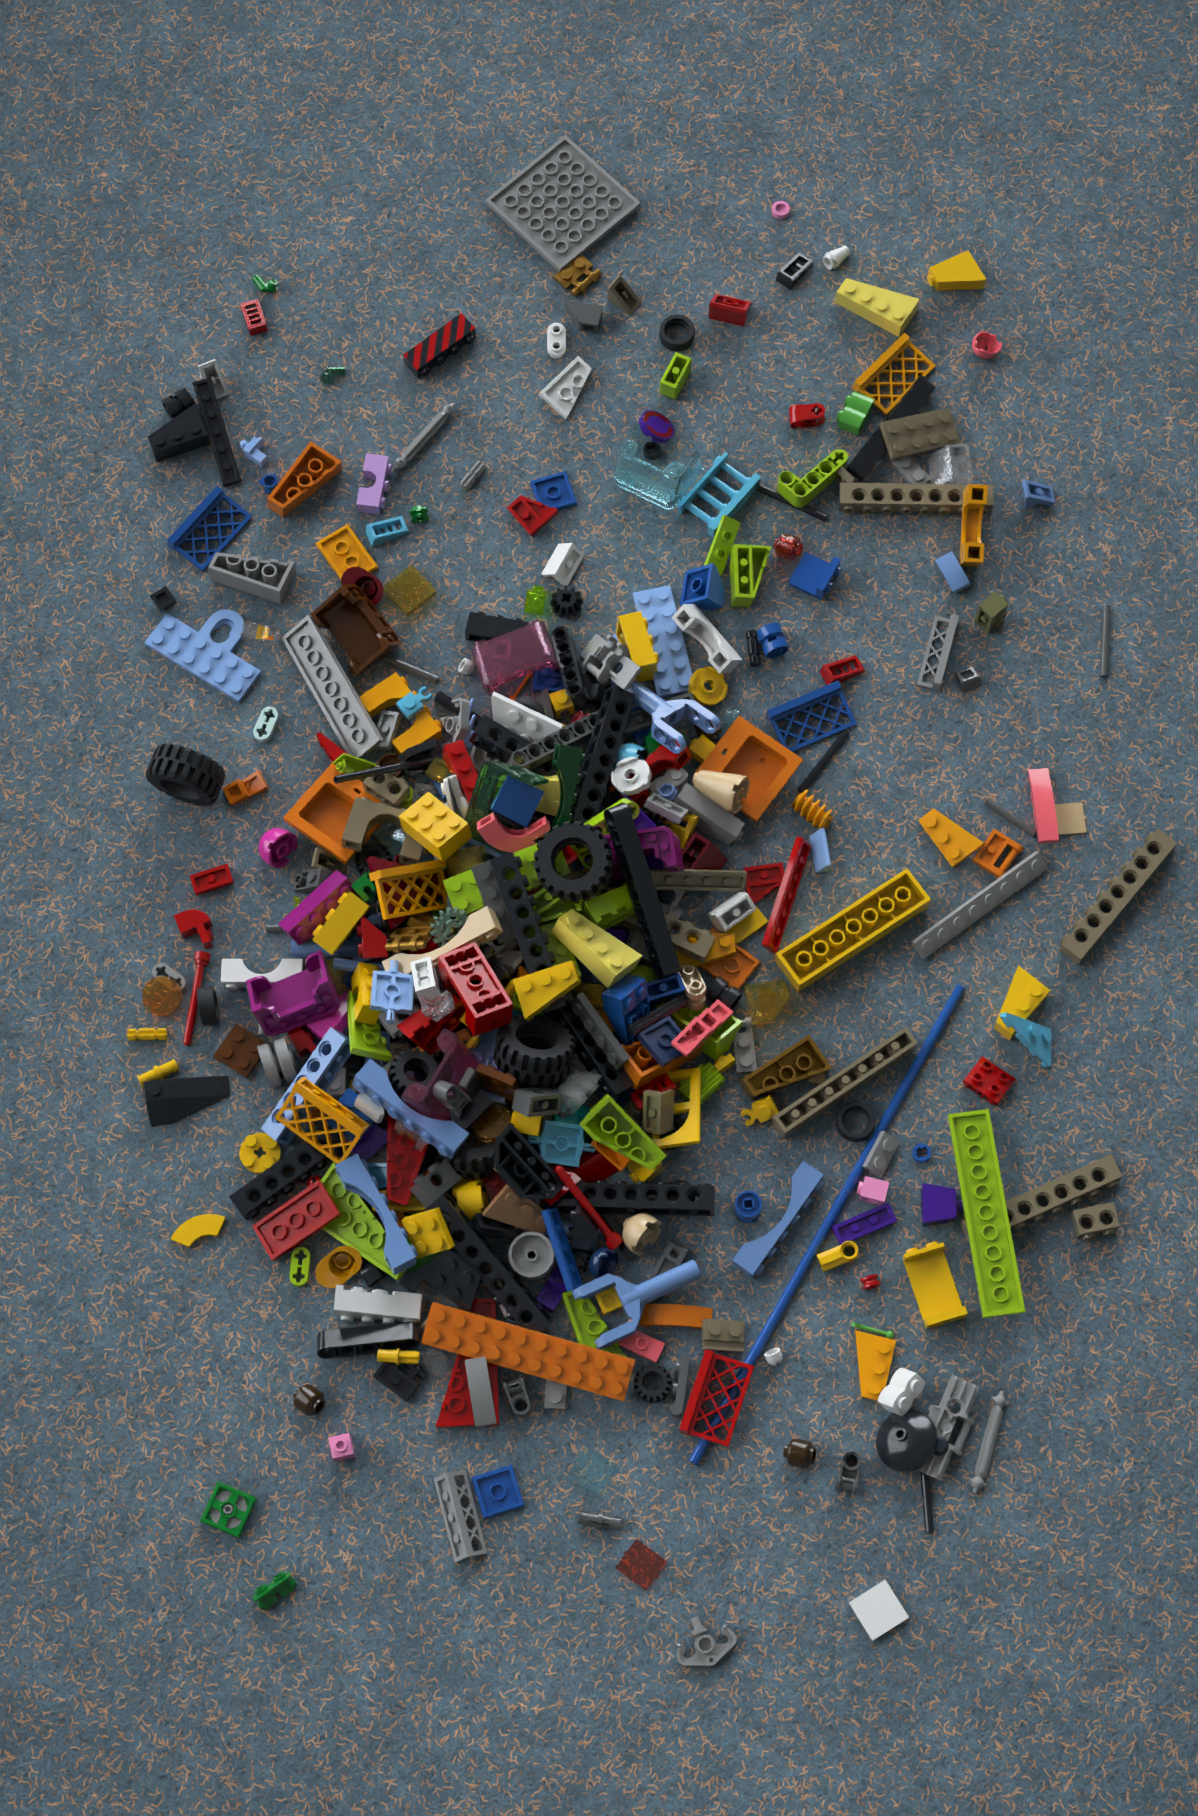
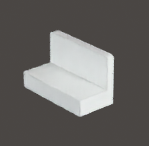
(563, 563)

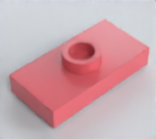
(643, 1346)

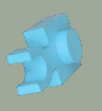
(412, 704)

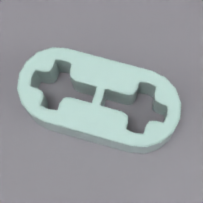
(270, 726)

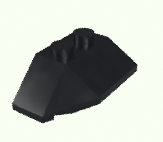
(523, 1167)

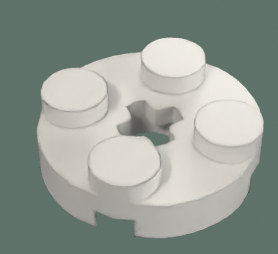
(638, 783)

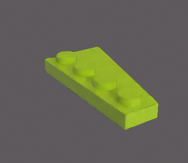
(365, 1038)
(586, 1322)

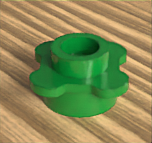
(419, 514)

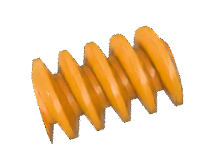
(812, 810)

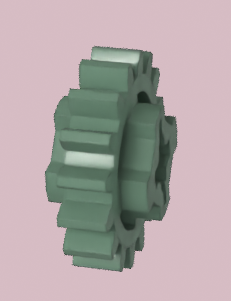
(443, 925)

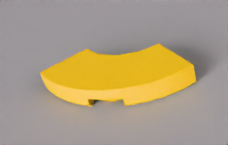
(198, 1227)

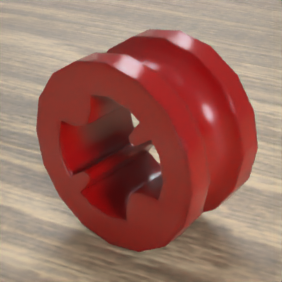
(870, 1282)

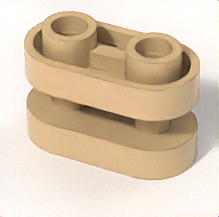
(694, 986)

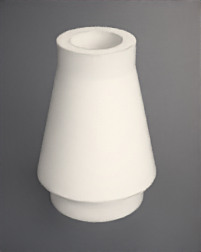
(835, 257)

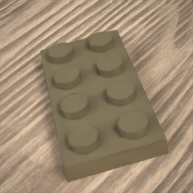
(919, 433)

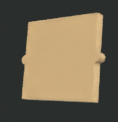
(1070, 818)

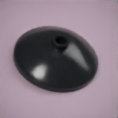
(913, 1448)

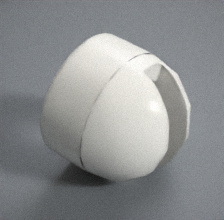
(466, 667)
(773, 1356)

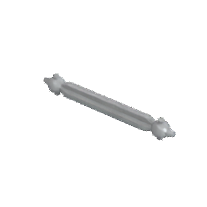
(424, 436)
(988, 1442)

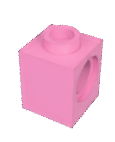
(873, 1190)
(341, 1447)

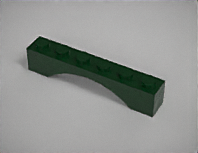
(567, 765)

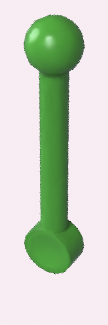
(889, 1334)

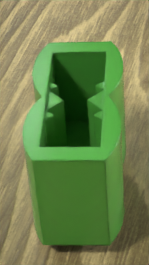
(855, 413)

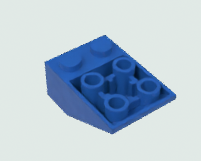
(625, 1004)

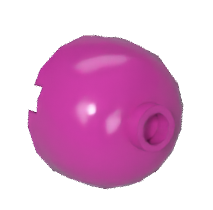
(275, 845)

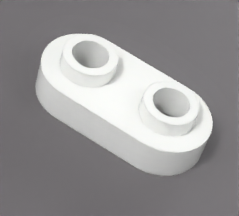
(556, 339)

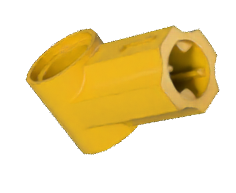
(835, 1256)

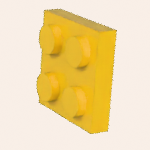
(428, 1232)

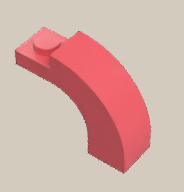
(510, 839)

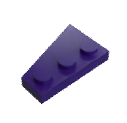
(370, 1143)

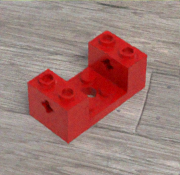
(485, 1003)

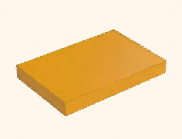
(344, 551)

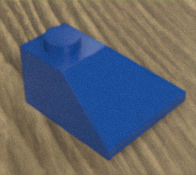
(703, 588)

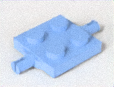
(392, 992)

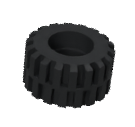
(411, 1061)

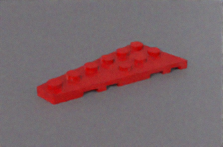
(402, 1163)

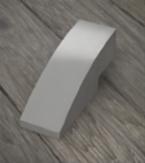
(480, 1391)

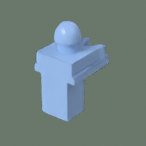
(252, 452)

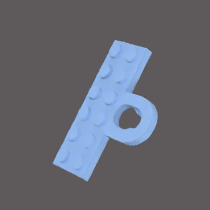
(203, 656)
(673, 665)

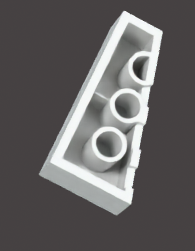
(377, 1305)

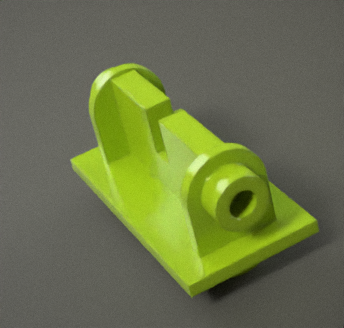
(346, 764)

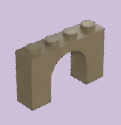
(367, 814)

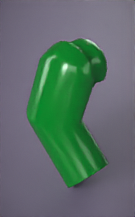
(270, 286)

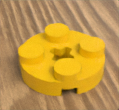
(716, 681)
(253, 1143)

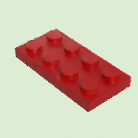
(296, 1220)

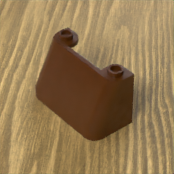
(356, 627)

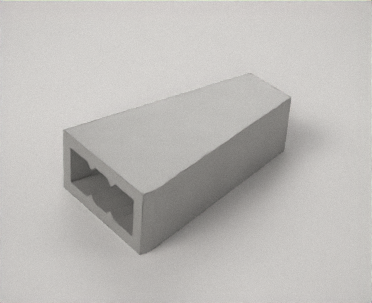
(712, 818)

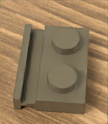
(723, 1335)

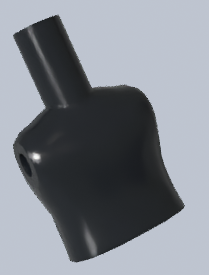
(370, 1273)

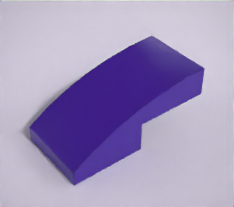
(552, 1291)

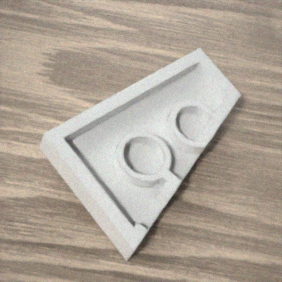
(566, 387)

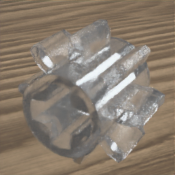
(635, 1115)

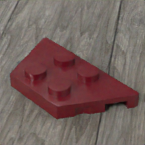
(377, 864)

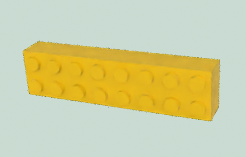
(852, 930)

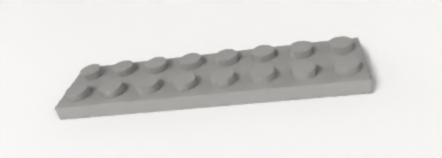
(332, 688)

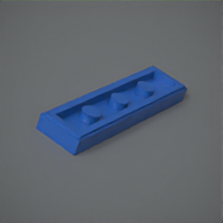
(562, 1248)

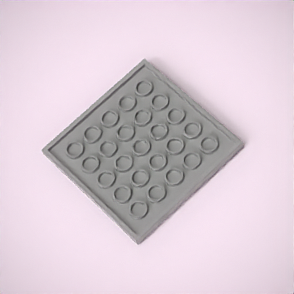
(562, 203)

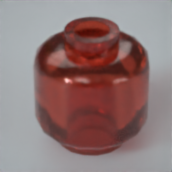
(788, 546)

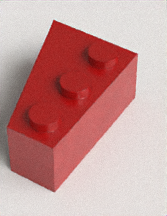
(426, 1031)

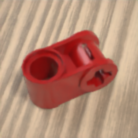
(805, 416)

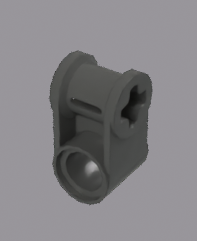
(451, 1097)
(517, 1393)
(849, 1474)

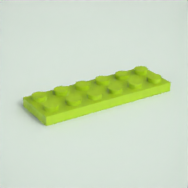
(466, 895)

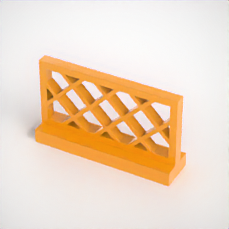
(885, 361)
(405, 872)
(329, 1106)

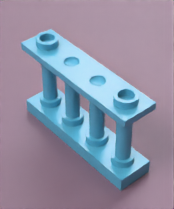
(738, 498)

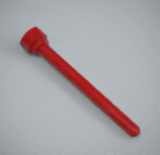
(201, 959)
(612, 1239)

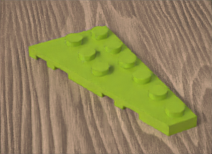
(357, 1224)

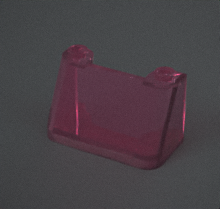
(514, 655)
(451, 1069)

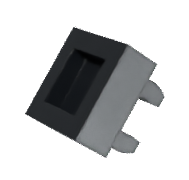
(163, 599)

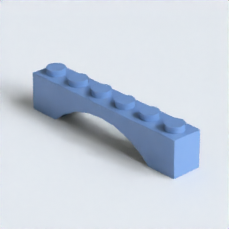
(444, 1135)
(356, 1179)
(754, 1253)

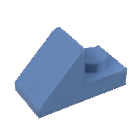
(1037, 493)

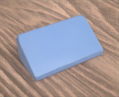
(820, 851)

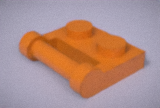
(991, 851)

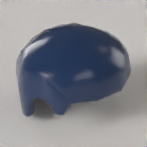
(603, 1257)

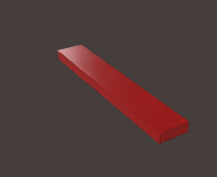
(786, 895)

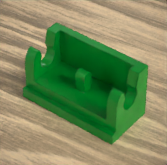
(364, 887)

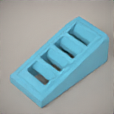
(381, 538)

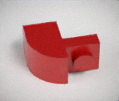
(194, 922)

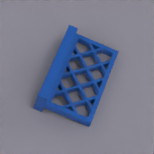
(194, 522)
(803, 702)

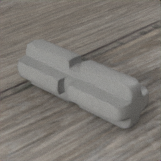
(476, 472)

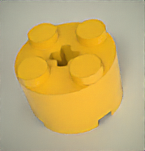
(471, 1197)

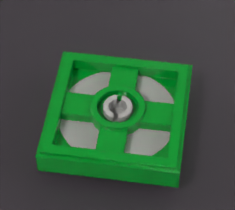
(228, 1509)

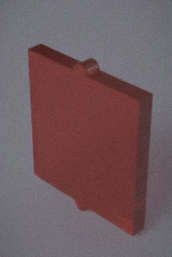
(641, 1564)

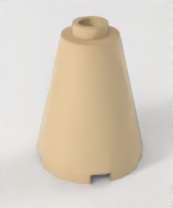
(723, 788)

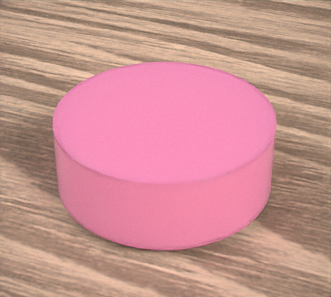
(780, 210)

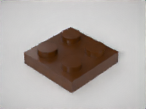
(239, 1051)
(497, 1082)

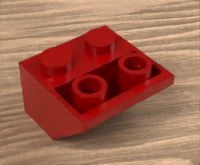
(372, 942)

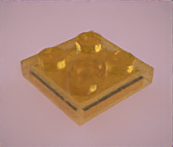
(409, 590)

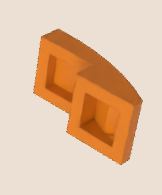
(246, 788)

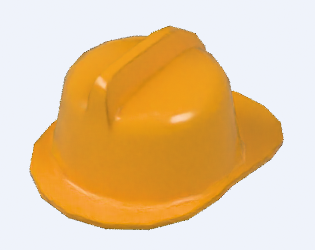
(338, 1266)

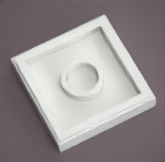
(878, 1610)

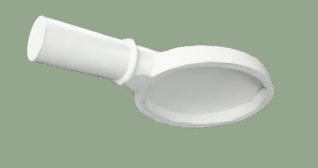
(461, 802)

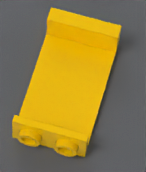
(933, 1285)

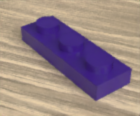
(864, 1224)

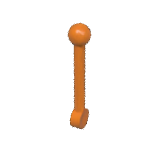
(513, 697)

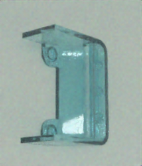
(650, 482)

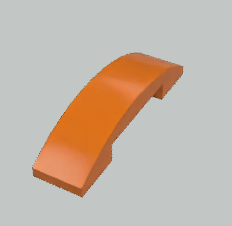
(674, 1315)

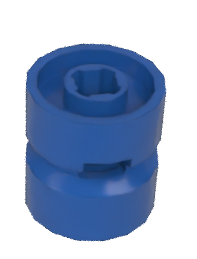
(773, 641)
(748, 1206)

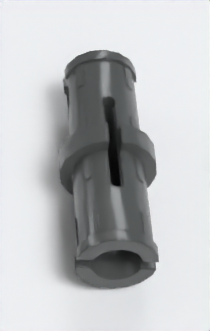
(600, 1520)

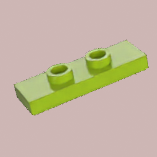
(722, 543)

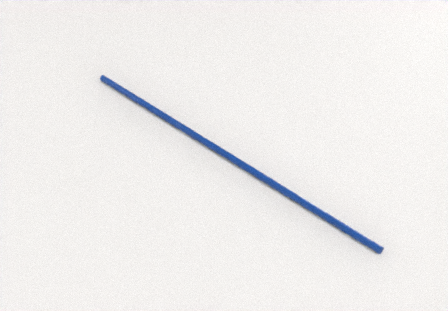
(832, 1215)

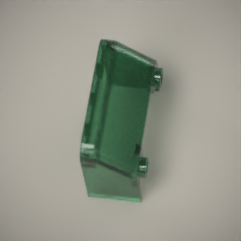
(486, 789)

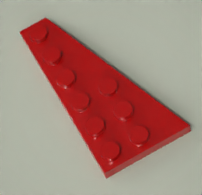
(457, 1406)

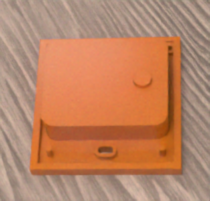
(758, 758)
(325, 811)

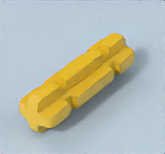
(147, 1034)

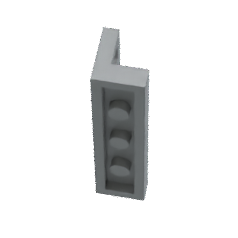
(944, 654)
(456, 1515)

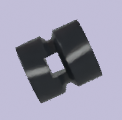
(178, 403)
(727, 995)

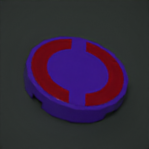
(656, 426)

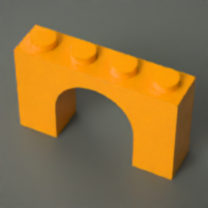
(972, 510)
(387, 694)

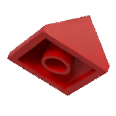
(729, 309)
(593, 1167)

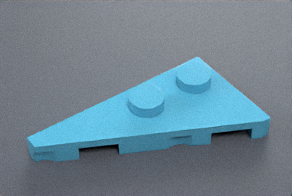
(1031, 1035)

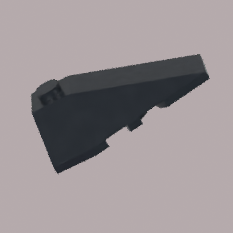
(179, 1097)

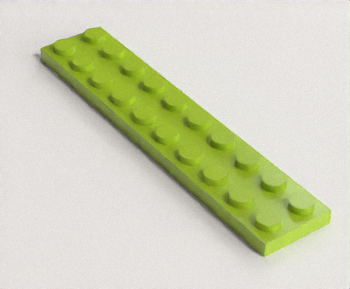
(986, 1214)

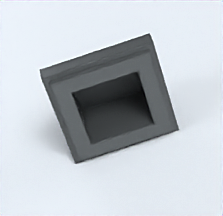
(968, 679)

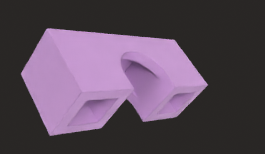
(372, 499)

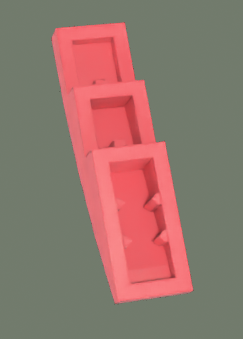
(1043, 806)
(701, 1028)

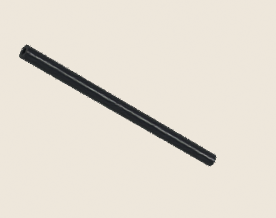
(384, 769)

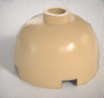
(640, 1231)

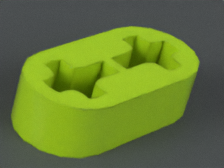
(305, 1267)

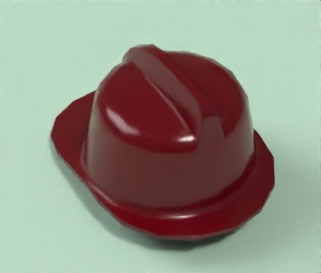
(366, 581)

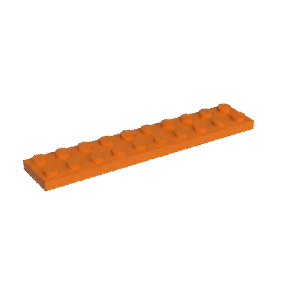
(528, 1351)

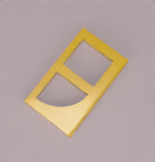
(690, 1131)

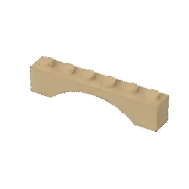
(479, 928)

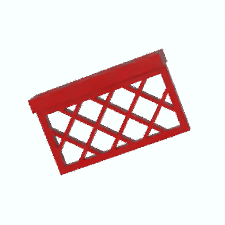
(698, 1394)

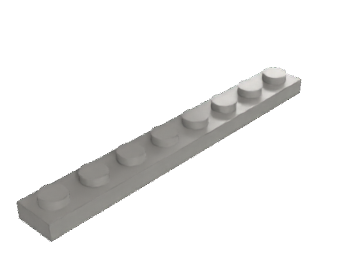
(979, 904)

